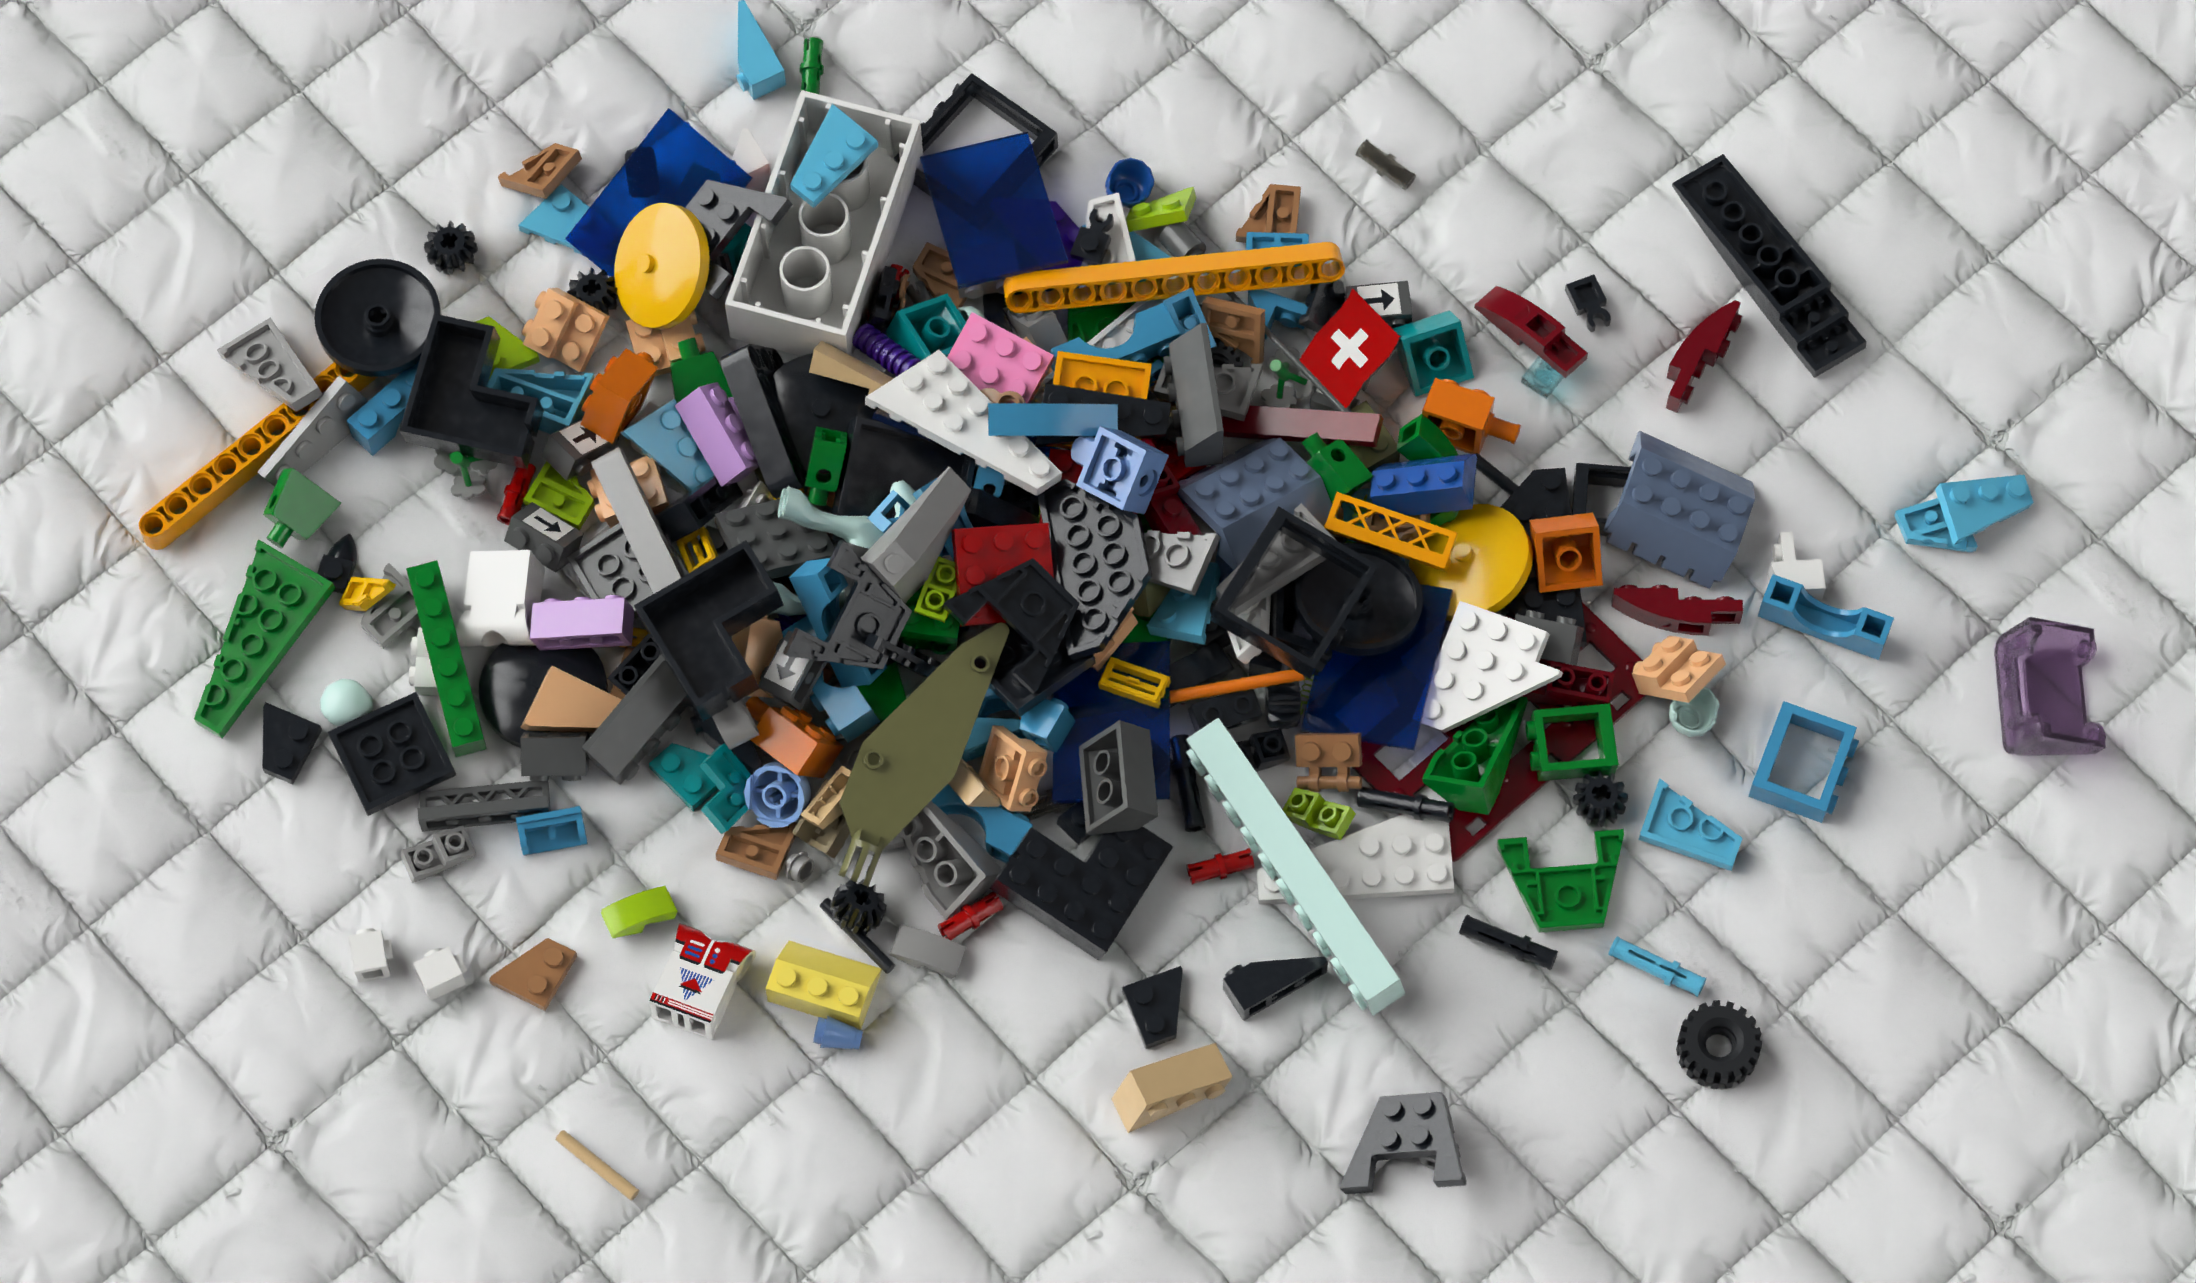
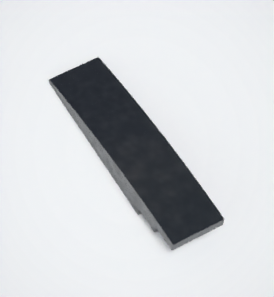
(1770, 265)

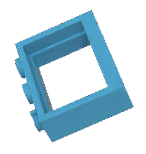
(1790, 799)

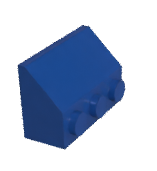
(1425, 485)

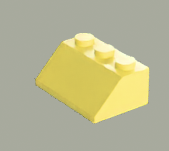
(822, 984)

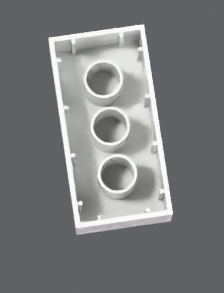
(823, 263)

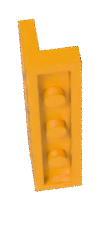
(1394, 545)

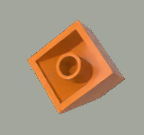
(1566, 552)

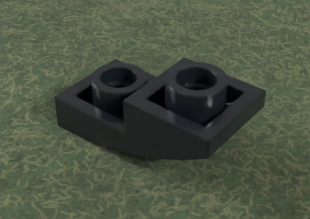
(1265, 749)

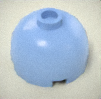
(782, 795)

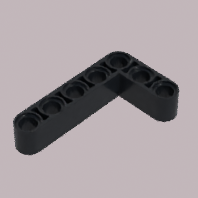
(748, 379)

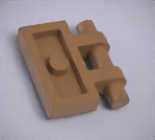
(1328, 750)

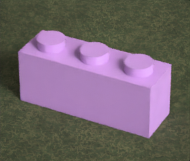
(718, 433)
(582, 623)

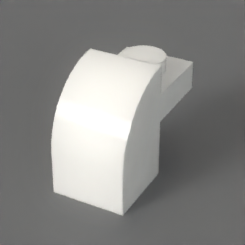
(1804, 572)

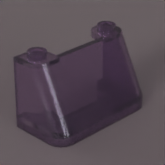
(2044, 689)

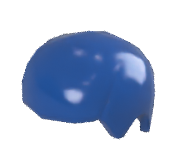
(1132, 181)

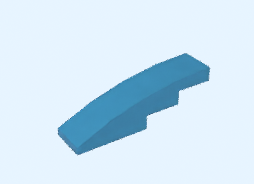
(1050, 419)

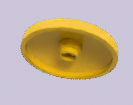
(661, 266)
(1487, 559)

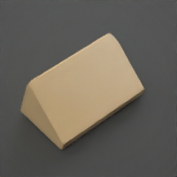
(973, 788)

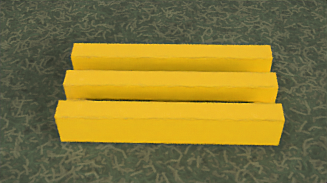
(708, 545)
(1131, 693)

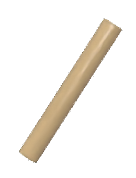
(597, 1165)

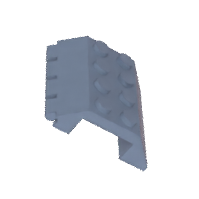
(1248, 489)
(1680, 511)

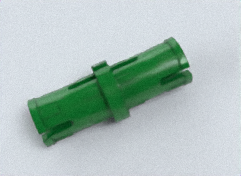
(812, 65)

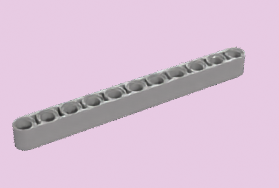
(658, 564)

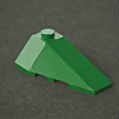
(1477, 759)

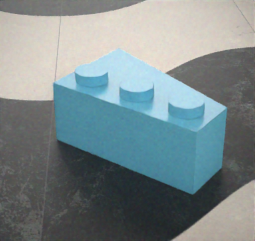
(557, 392)

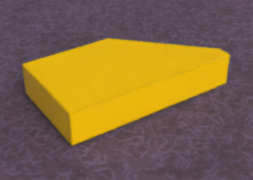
(365, 592)

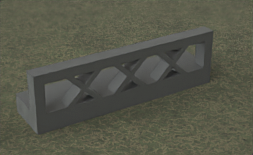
(485, 811)

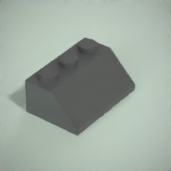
(1118, 779)

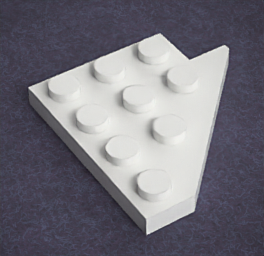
(1484, 666)

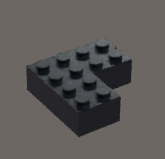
(456, 409)
(884, 455)
(699, 615)
(1079, 898)

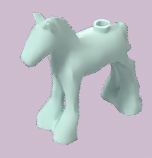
(853, 529)

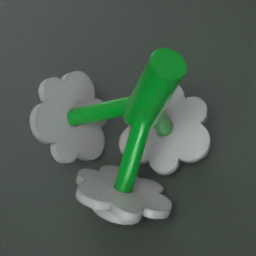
(1287, 371)
(470, 483)

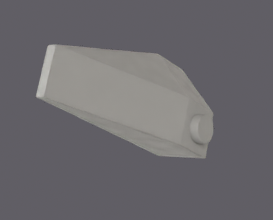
(914, 542)
(948, 860)

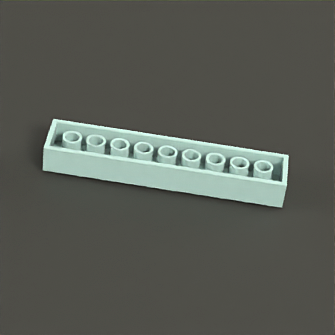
(1298, 871)

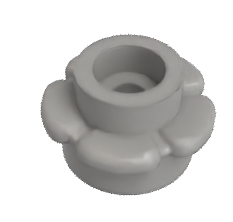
(799, 867)

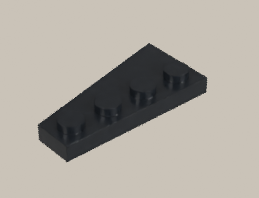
(1135, 415)

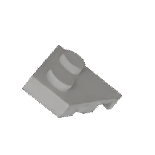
(393, 612)

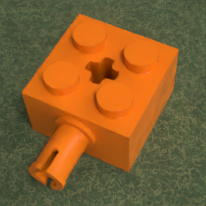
(618, 394)
(1466, 416)
(794, 739)

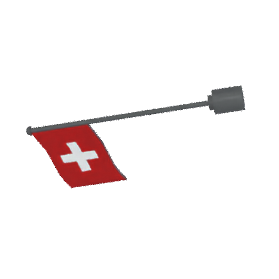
(1342, 351)

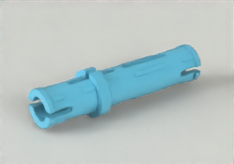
(1657, 966)

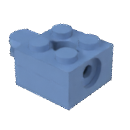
(1114, 468)

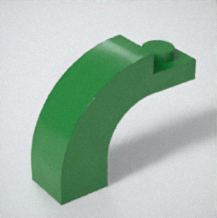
(1424, 440)

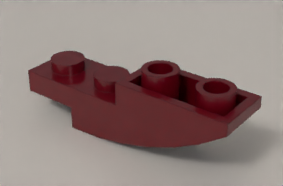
(1532, 326)
(1701, 348)
(1166, 510)
(1663, 609)
(1576, 687)

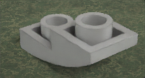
(438, 855)
(927, 950)

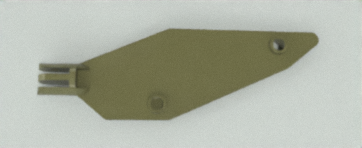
(916, 750)

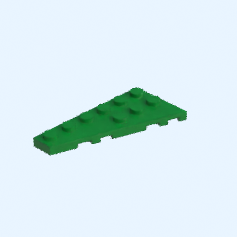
(263, 626)

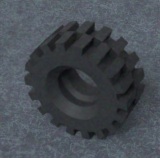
(1725, 1022)

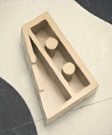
(1170, 1086)

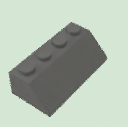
(1195, 398)
(638, 723)

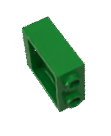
(1605, 739)

